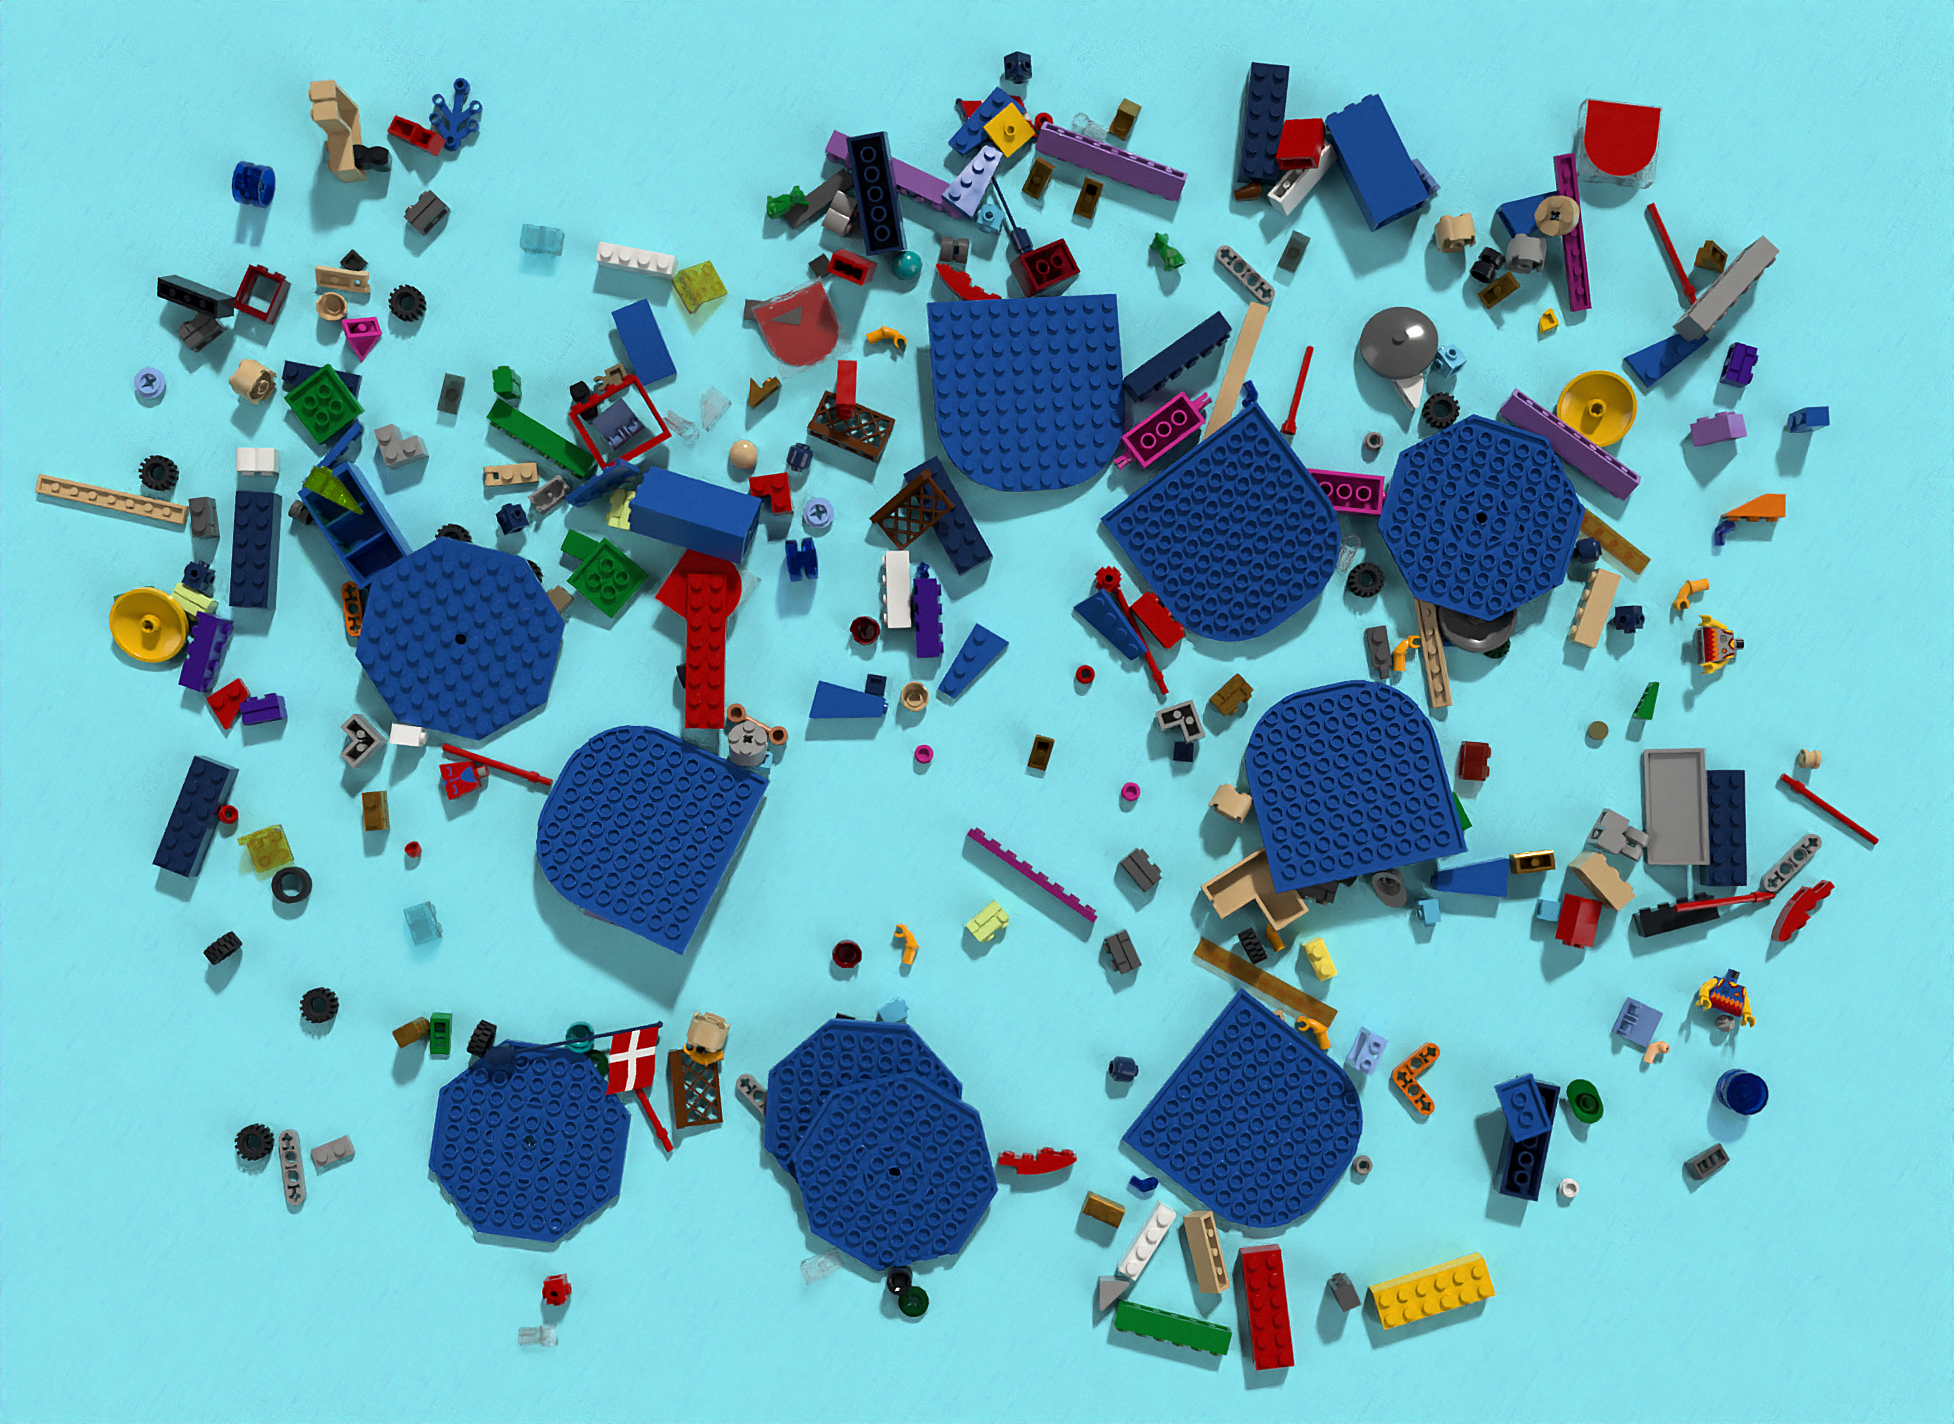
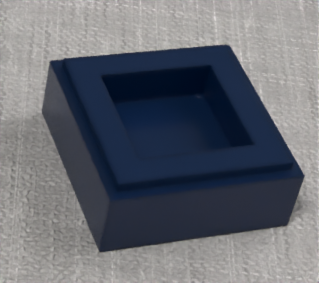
(875, 684)
(1183, 751)

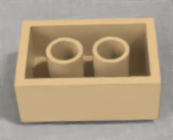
(1602, 880)

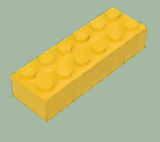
(1432, 1290)

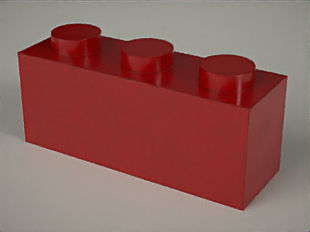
(1157, 620)

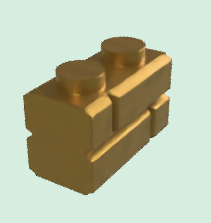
(1231, 695)
(375, 810)
(1532, 861)
(411, 1031)
(1103, 1209)

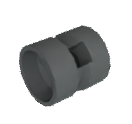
(947, 250)

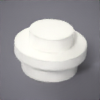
(1568, 1187)

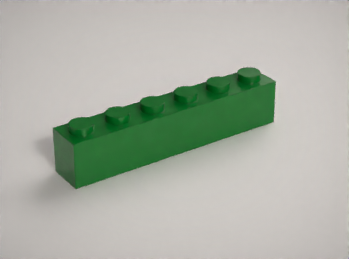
(539, 437)
(1171, 1327)

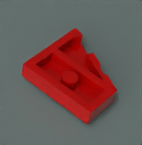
(227, 700)

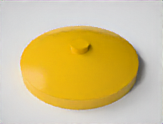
(1598, 406)
(148, 624)

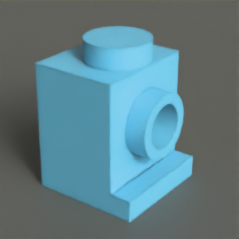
(1428, 911)

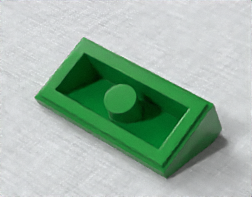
(578, 545)

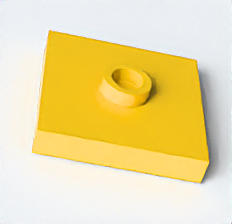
(1008, 130)

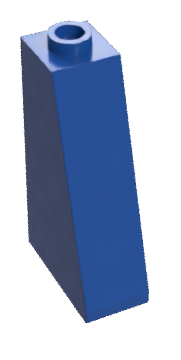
(1519, 215)
(842, 702)
(1476, 878)

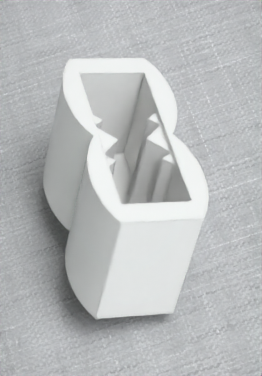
(257, 461)

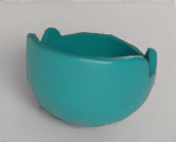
(906, 265)
(578, 1030)

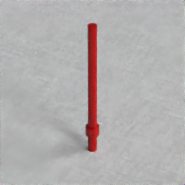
(1688, 290)
(1157, 675)
(533, 777)
(1799, 787)
(1754, 897)
(661, 1133)

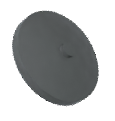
(1399, 343)
(1476, 634)

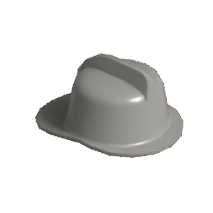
(1390, 887)

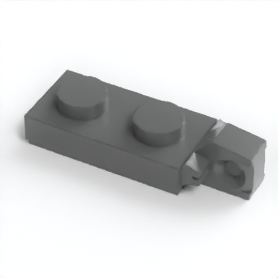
(1379, 650)

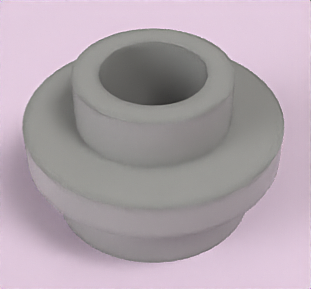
(1373, 435)
(1725, 1023)
(1368, 1165)

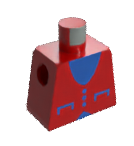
(462, 778)

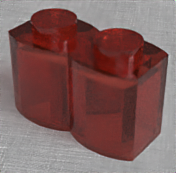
(1474, 761)

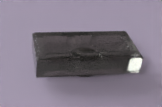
(1293, 252)
(451, 394)

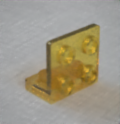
(698, 285)
(267, 847)

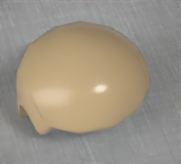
(331, 306)
(743, 454)
(914, 696)

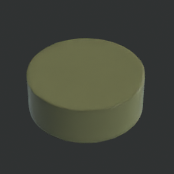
(1597, 730)

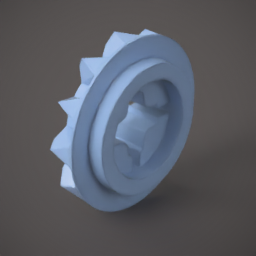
(141, 382)
(810, 509)

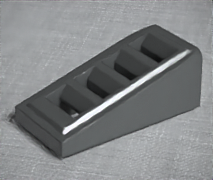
(1696, 1167)

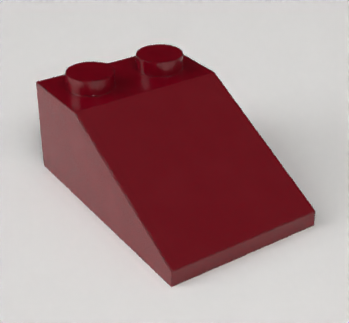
(1044, 268)

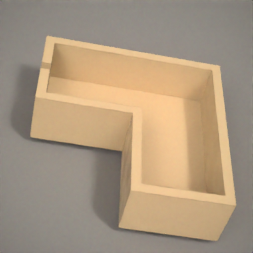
(340, 120)
(1252, 881)

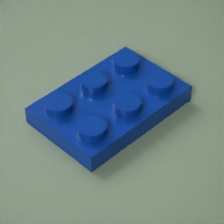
(1523, 1107)

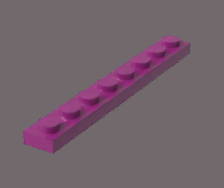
(1573, 241)
(1040, 878)

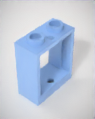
(1362, 1051)

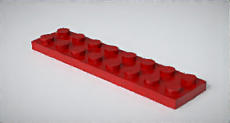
(706, 651)

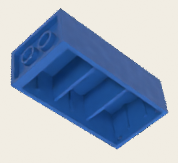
(1375, 162)
(694, 514)
(362, 541)

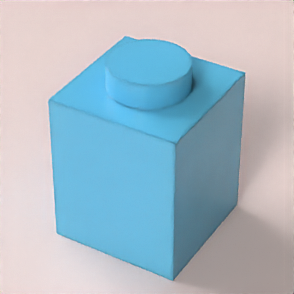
(1548, 910)
(894, 1010)

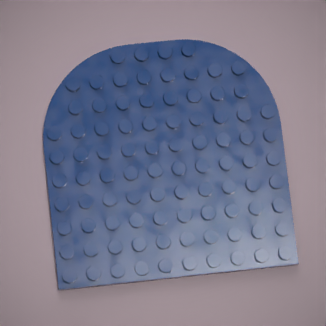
(1028, 388)
(1232, 532)
(1349, 785)
(645, 830)
(1252, 1119)

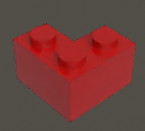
(774, 486)

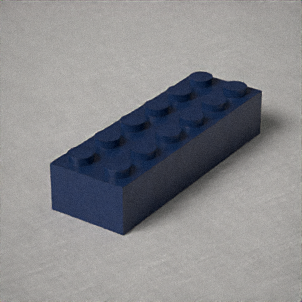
(1263, 123)
(876, 193)
(1176, 357)
(956, 528)
(255, 550)
(195, 816)
(1726, 829)
(1523, 1162)

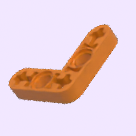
(346, 604)
(1410, 1073)

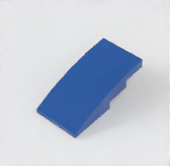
(644, 342)

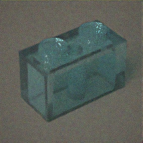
(541, 240)
(423, 923)

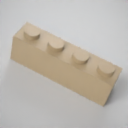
(1594, 608)
(1206, 1252)

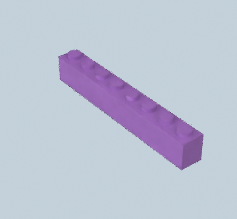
(1111, 161)
(908, 178)
(1570, 445)

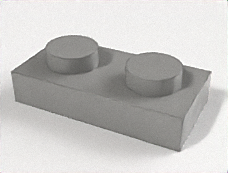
(332, 1151)

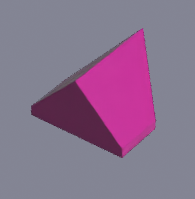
(361, 334)

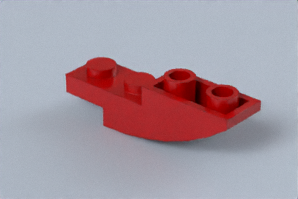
(960, 284)
(1794, 914)
(1045, 1162)

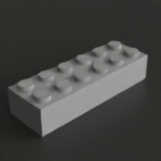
(1726, 289)

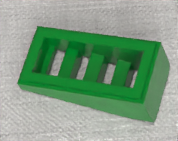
(1646, 705)
(436, 1022)

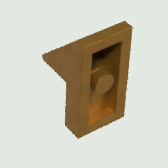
(1124, 119)
(1038, 178)
(1088, 198)
(1711, 257)
(1499, 290)
(758, 395)
(1040, 752)

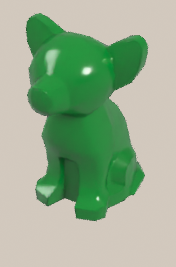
(782, 204)
(1172, 257)

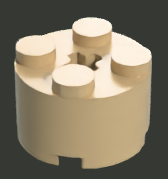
(1567, 219)
(1455, 233)
(253, 381)
(1230, 803)
(707, 1031)

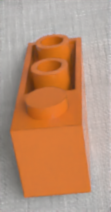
(1762, 507)

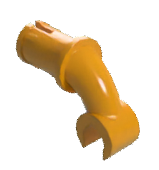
(885, 332)
(1688, 589)
(1399, 652)
(1274, 939)
(911, 944)
(1318, 1029)
(704, 1058)

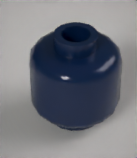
(799, 457)
(1587, 550)
(1123, 1069)

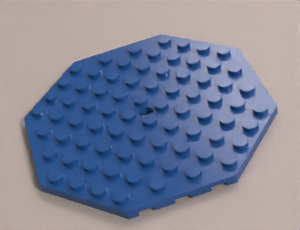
(1526, 507)
(412, 632)
(838, 1056)
(885, 1125)
(522, 1187)

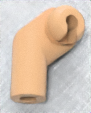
(1655, 1048)

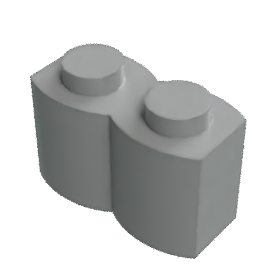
(841, 214)

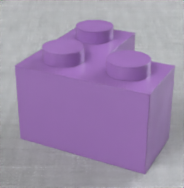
(1718, 429)

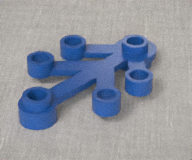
(456, 117)

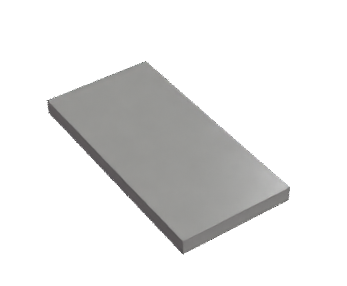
(1677, 806)

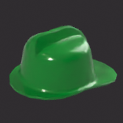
(1585, 1101)

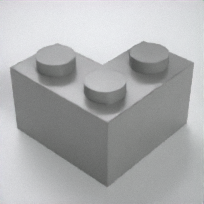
(399, 451)
(1183, 716)
(365, 738)
(1609, 832)

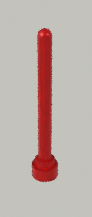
(1289, 426)

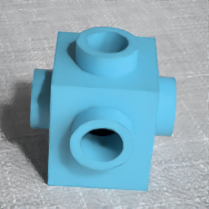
(989, 219)
(1449, 360)

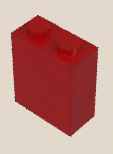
(1301, 144)
(852, 267)
(846, 389)
(1578, 921)

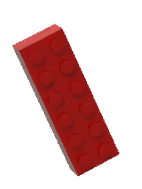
(1267, 1307)

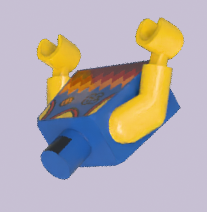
(1726, 997)

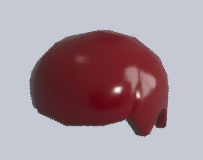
(865, 630)
(847, 954)

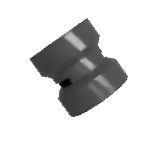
(299, 511)

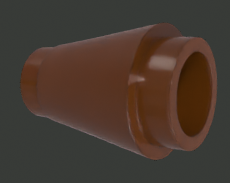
(1248, 192)

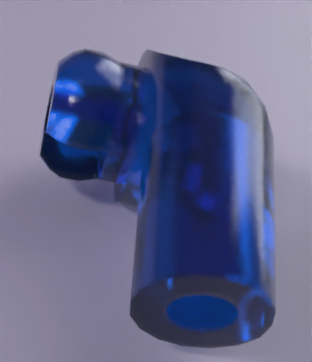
(1252, 394)
(1721, 530)
(922, 570)
(1144, 1185)

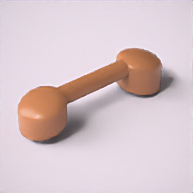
(736, 713)

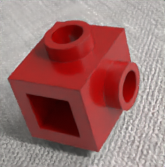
(1102, 583)
(556, 1289)

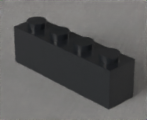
(195, 296)
(1664, 919)

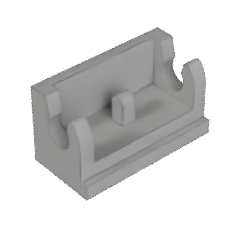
(550, 494)

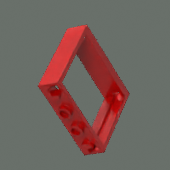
(609, 391)

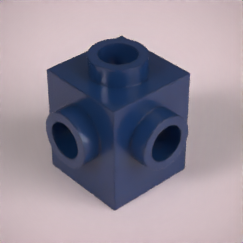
(1018, 67)
(512, 518)
(198, 575)
(1629, 618)

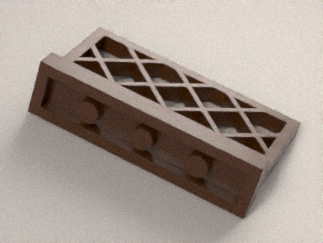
(845, 441)
(905, 495)
(679, 1090)

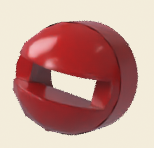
(413, 849)

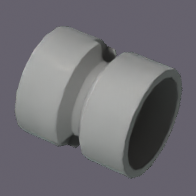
(1637, 838)

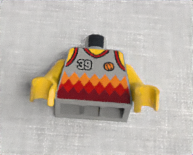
(1715, 644)

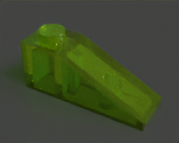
(330, 486)

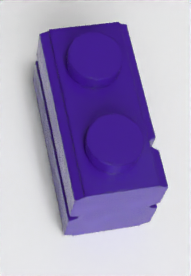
(1739, 365)
(263, 710)

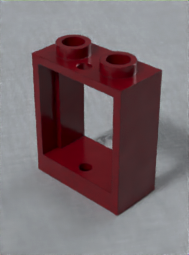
(247, 286)

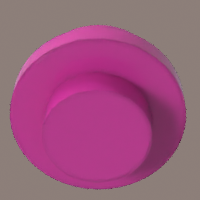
(923, 754)
(1130, 791)

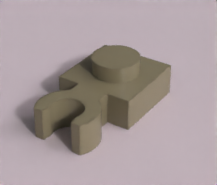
(613, 375)

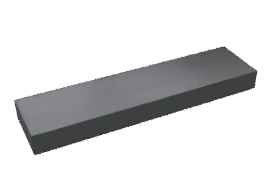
(819, 199)

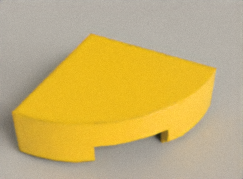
(1547, 321)

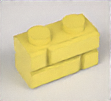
(1319, 959)

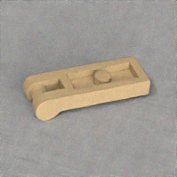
(342, 279)
(511, 474)

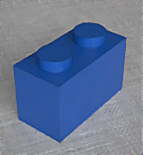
(1809, 419)

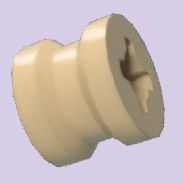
(1809, 759)

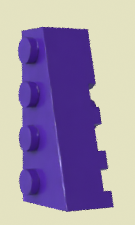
(927, 618)
(205, 651)

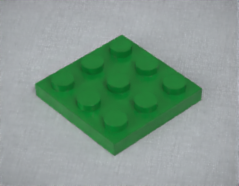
(324, 404)
(607, 577)

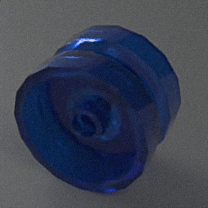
(253, 184)
(804, 559)
(1742, 1091)

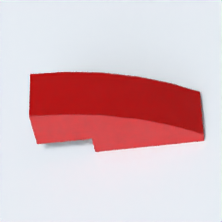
(416, 135)

